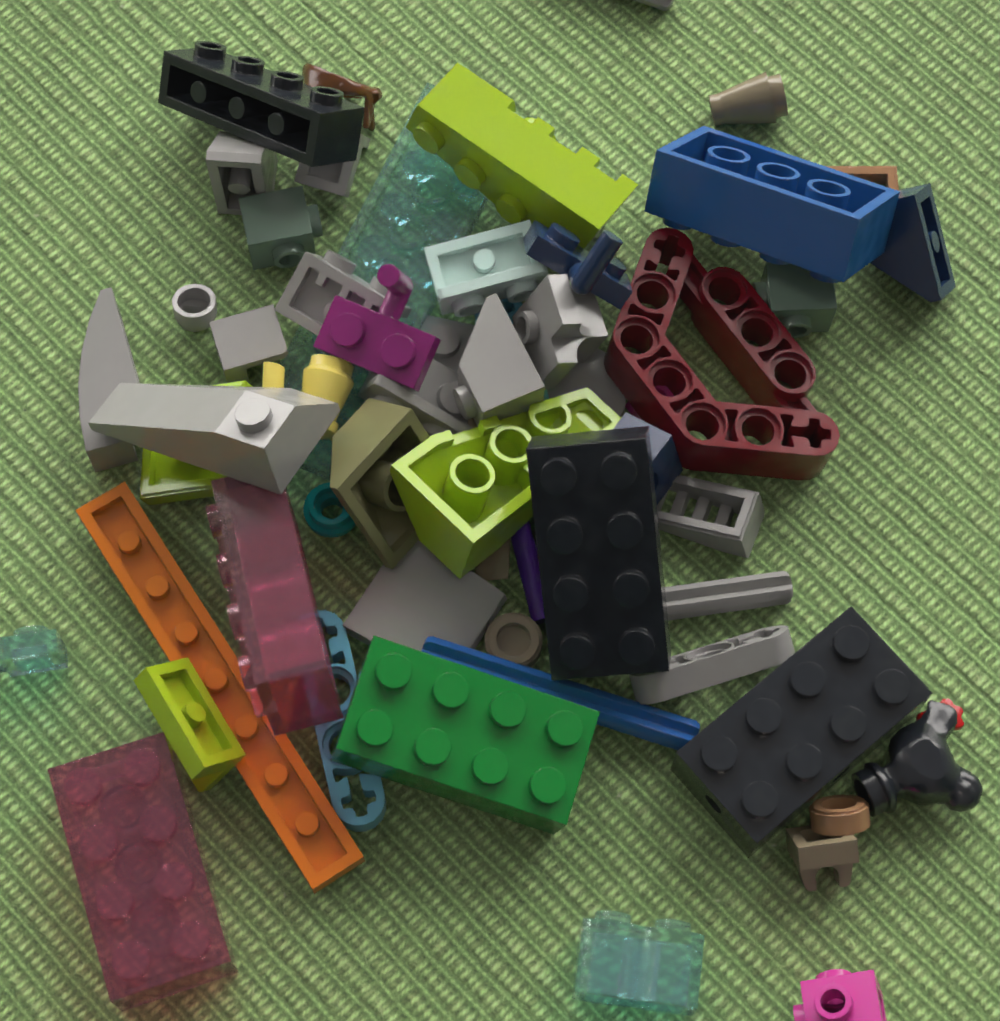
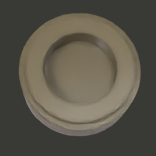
(514, 639)

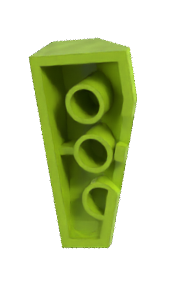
(474, 485)

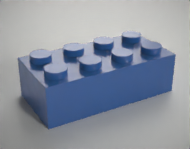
(771, 203)

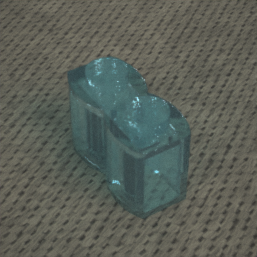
(638, 964)

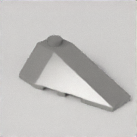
(230, 430)

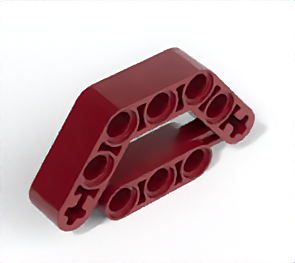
(791, 431)

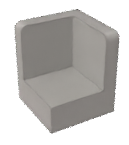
(248, 341)

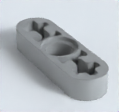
(715, 664)

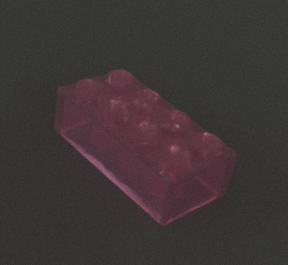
(272, 606)
(142, 872)

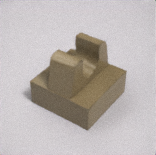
(816, 851)

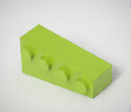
(515, 157)

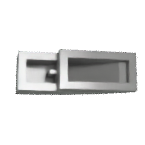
(103, 365)

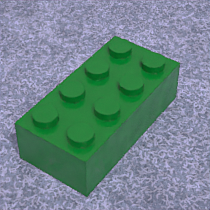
(465, 736)

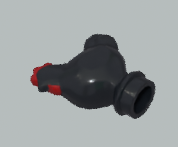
(920, 766)

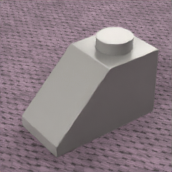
(239, 170)
(496, 369)

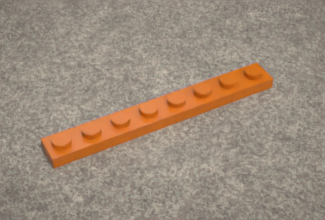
(186, 629)

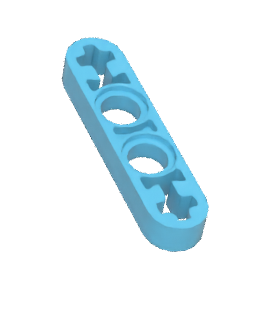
(326, 732)

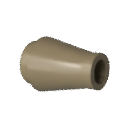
(750, 102)

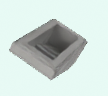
(717, 535)

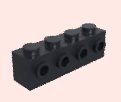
(261, 104)

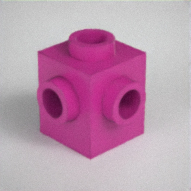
(841, 997)

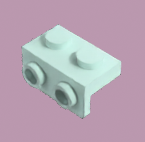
(482, 265)

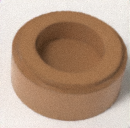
(839, 815)

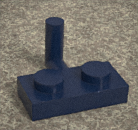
(587, 271)

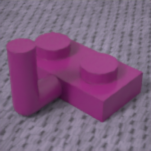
(378, 338)

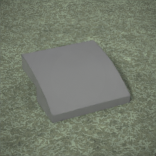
(423, 601)

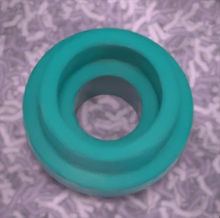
(314, 504)

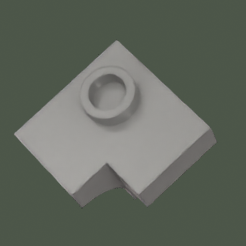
(559, 328)

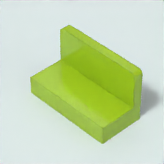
(190, 721)

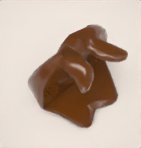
(317, 76)

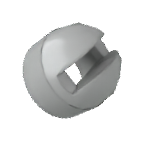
(194, 307)

